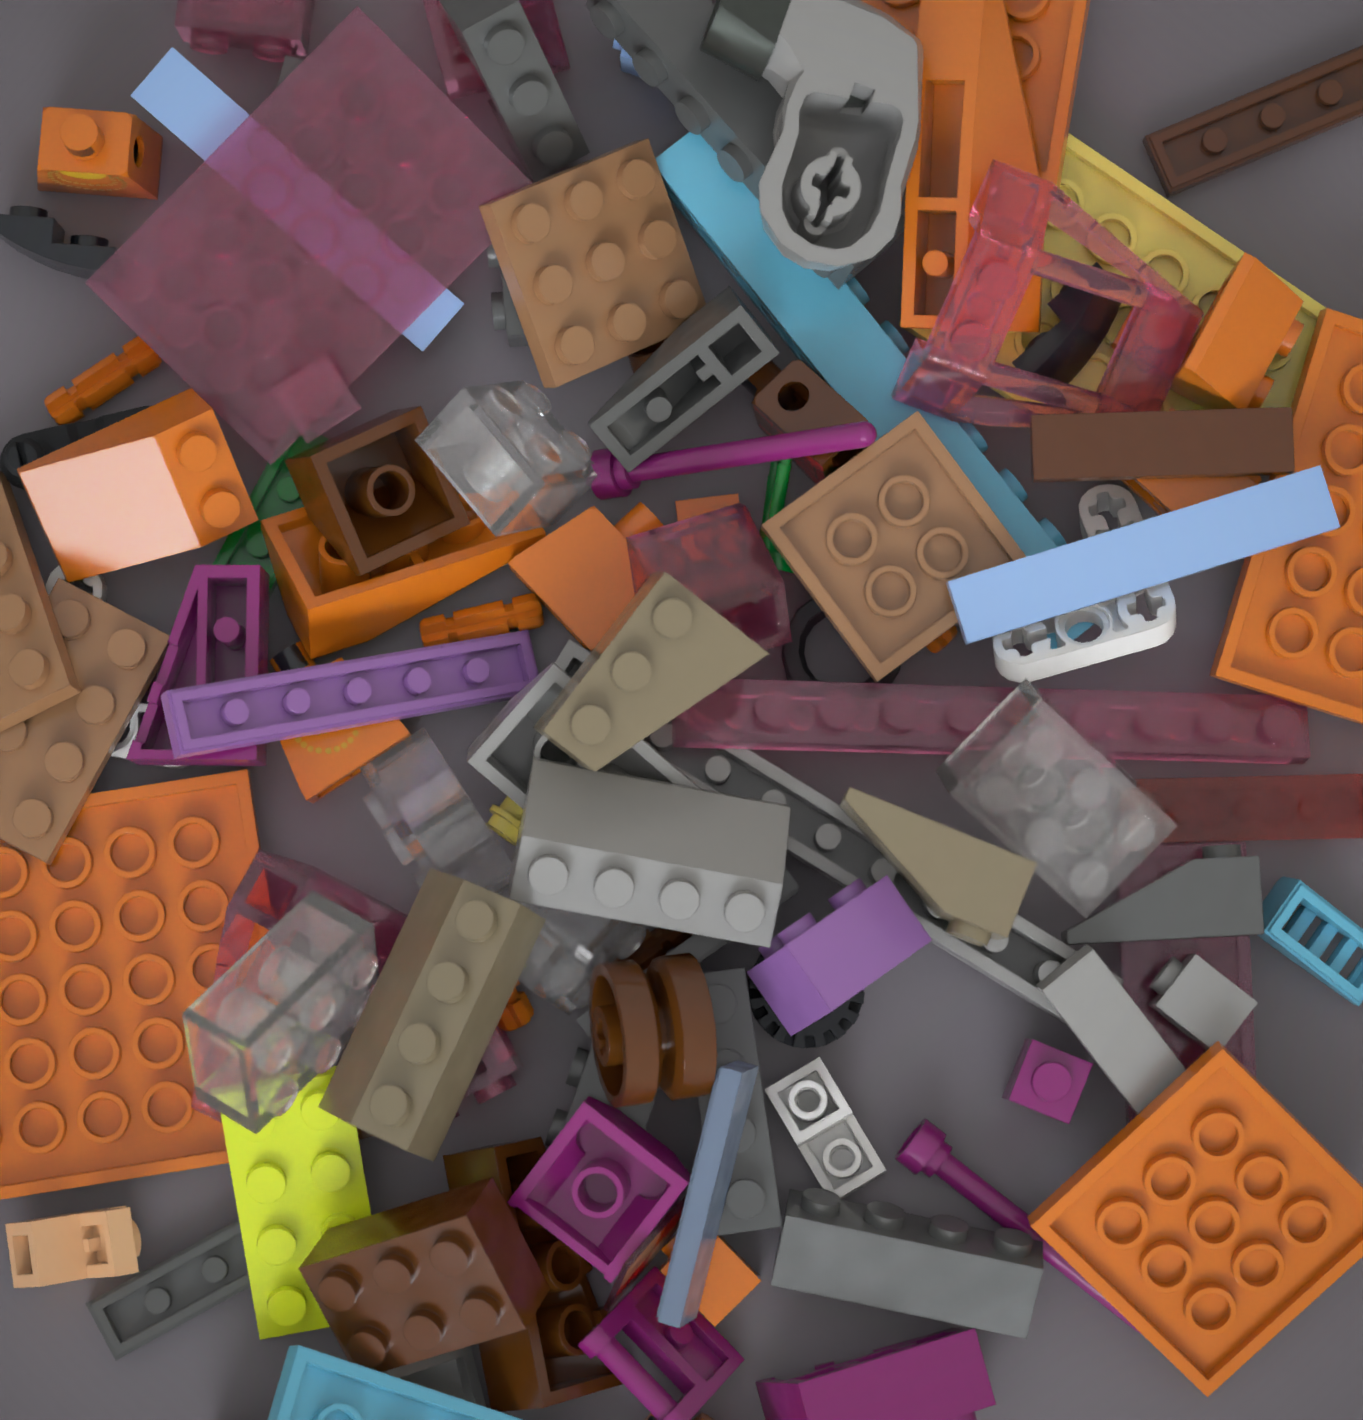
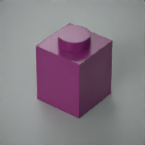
(1047, 1080)

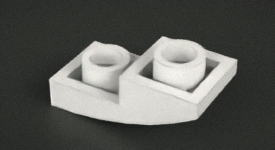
(825, 1129)

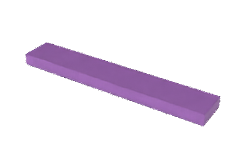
(347, 693)

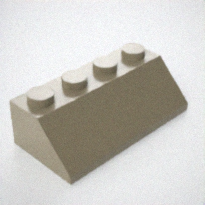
(432, 1013)

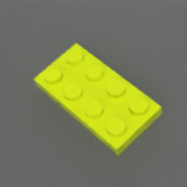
(288, 1190)

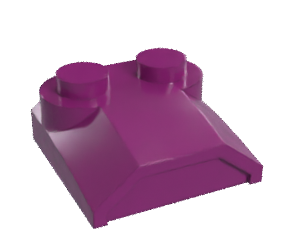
(602, 1186)

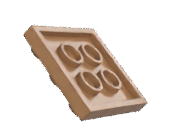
(594, 262)
(886, 540)

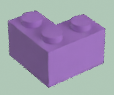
(828, 962)

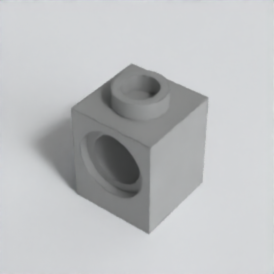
(1200, 1000)

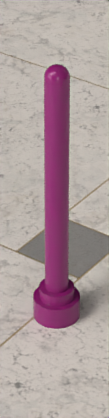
(618, 483)
(931, 1155)

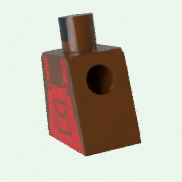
(801, 401)

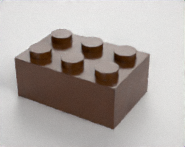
(425, 1278)

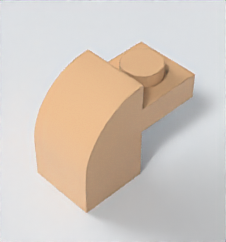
(73, 1247)

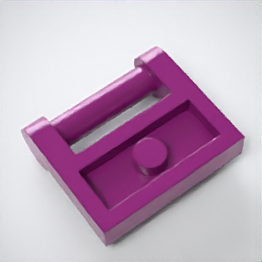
(690, 1356)

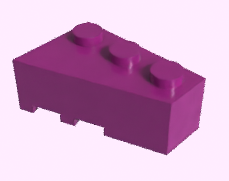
(215, 638)
(909, 1380)

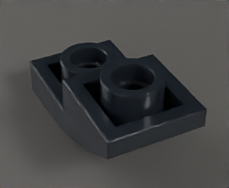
(42, 240)
(1074, 340)

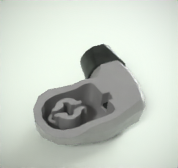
(842, 124)

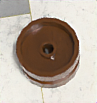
(652, 1029)

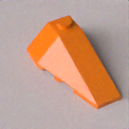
(340, 610)

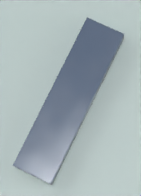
(707, 1193)

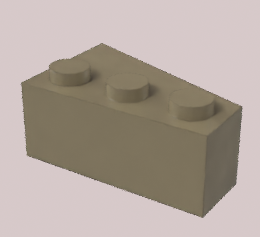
(645, 672)

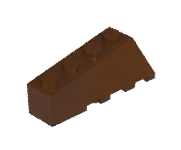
(542, 1361)

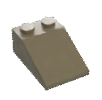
(951, 872)

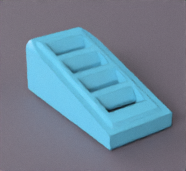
(1278, 908)

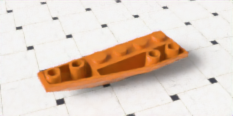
(968, 118)

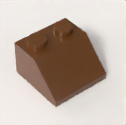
(377, 491)

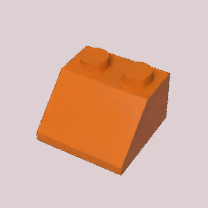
(1239, 339)

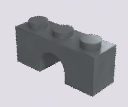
(519, 83)

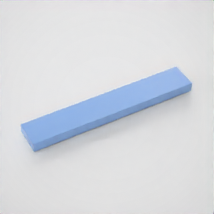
(207, 116)
(1142, 555)

